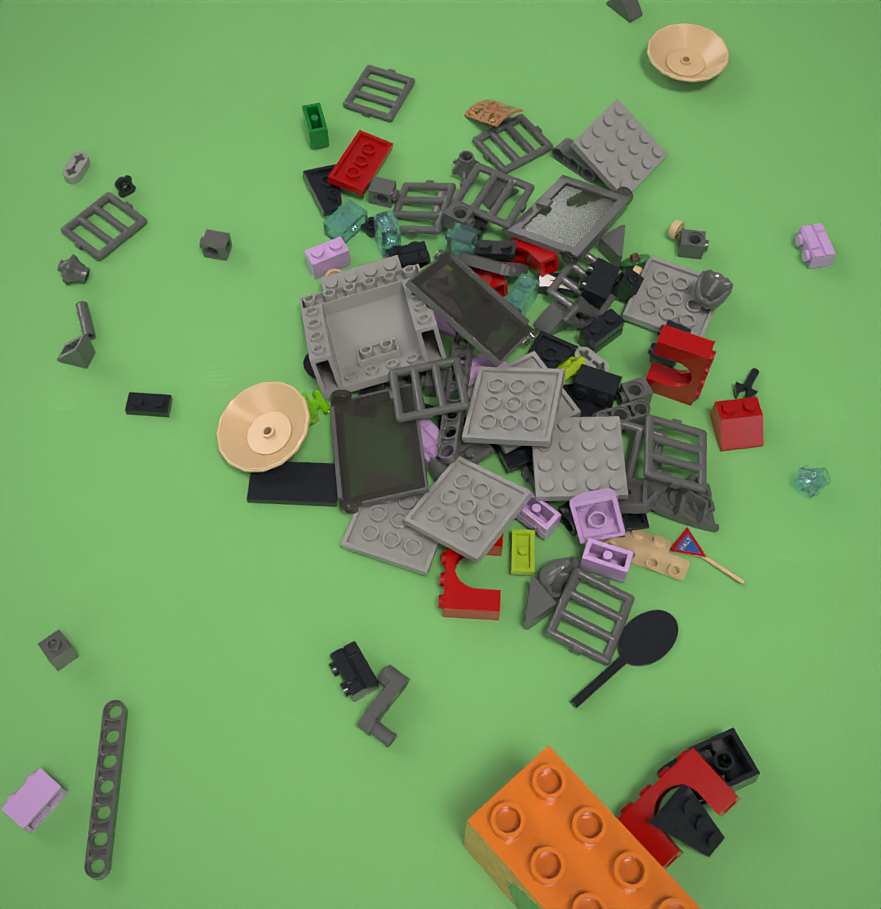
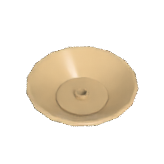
(688, 52)
(252, 415)

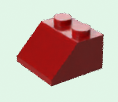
(738, 424)

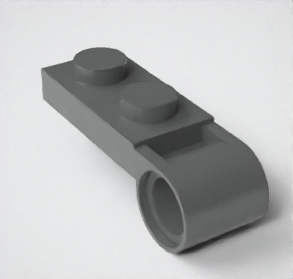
(470, 451)

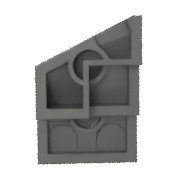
(688, 506)

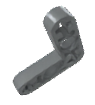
(503, 268)

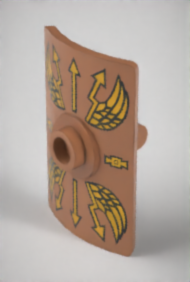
(491, 112)

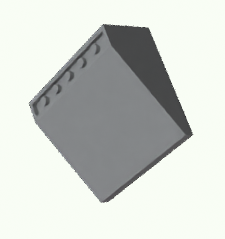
(367, 330)

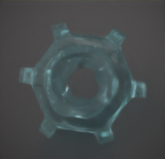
(811, 480)

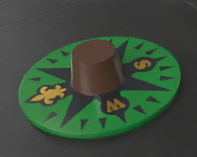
(635, 259)

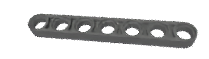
(451, 388)
(111, 799)

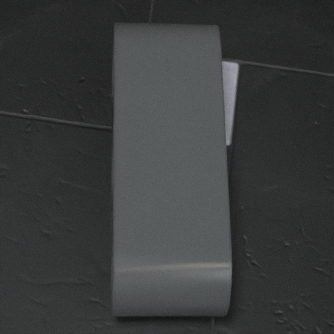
(569, 158)
(628, 412)

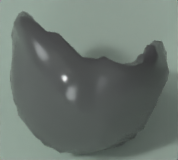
(711, 289)
(555, 575)

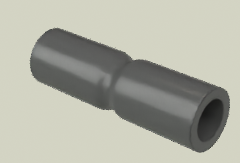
(85, 319)

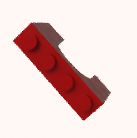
(537, 258)
(690, 351)
(465, 601)
(691, 771)

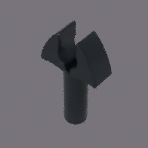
(747, 385)

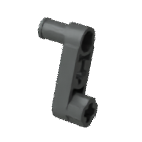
(370, 723)

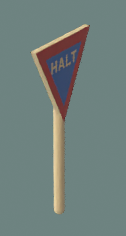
(688, 545)

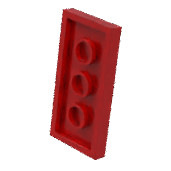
(360, 163)

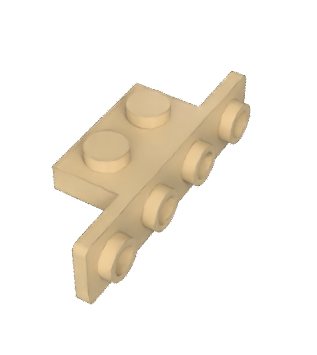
(651, 553)

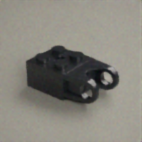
(730, 751)

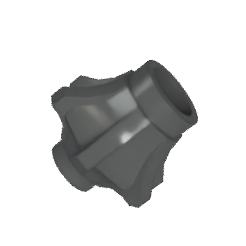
(464, 164)
(73, 270)

